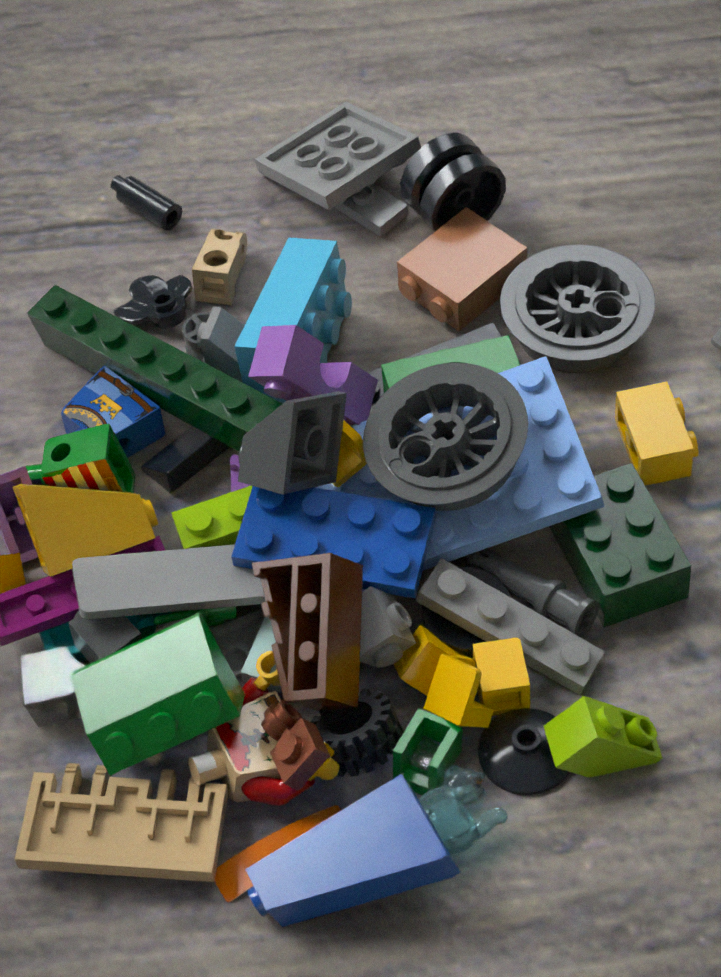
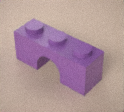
(291, 369)

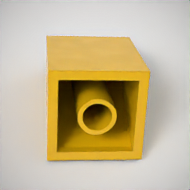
(82, 522)

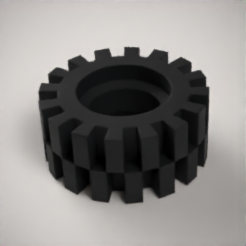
(360, 734)

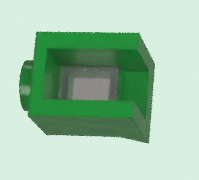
(426, 751)

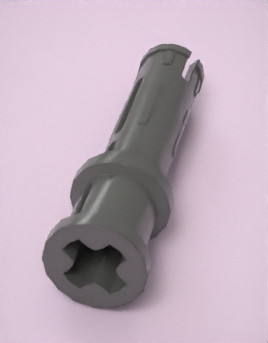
(547, 597)

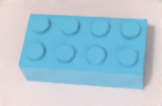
(301, 291)

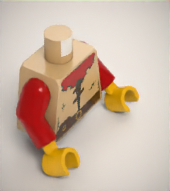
(242, 748)

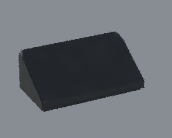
(183, 458)

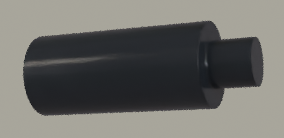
(147, 201)

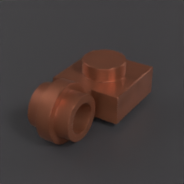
(299, 744)

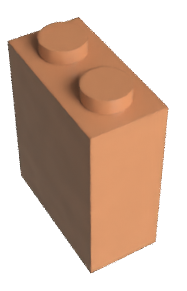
(459, 268)

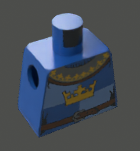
(115, 402)

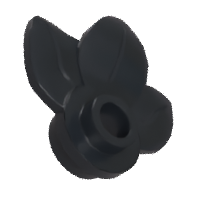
(156, 301)

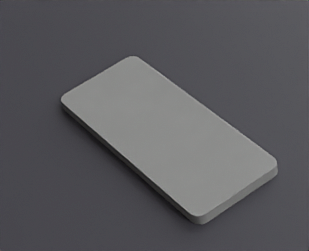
(163, 582)

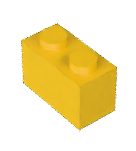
(655, 433)

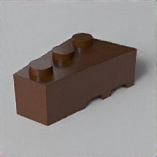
(316, 627)

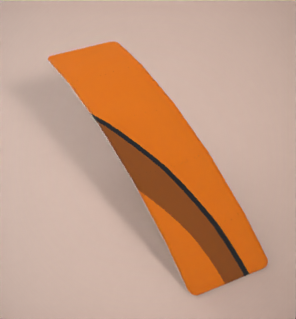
(231, 875)

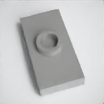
(374, 209)

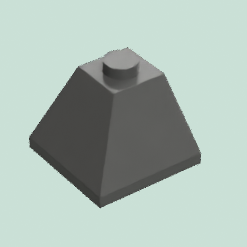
(295, 445)

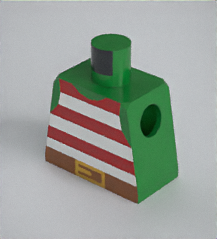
(85, 461)

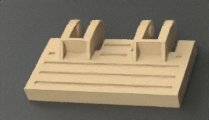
(121, 827)

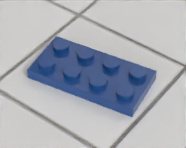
(375, 532)

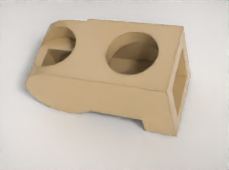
(219, 266)

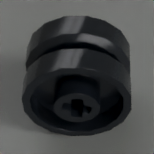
(449, 177)

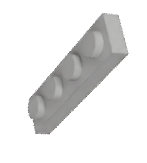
(498, 617)

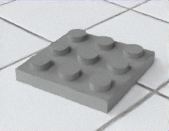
(338, 155)

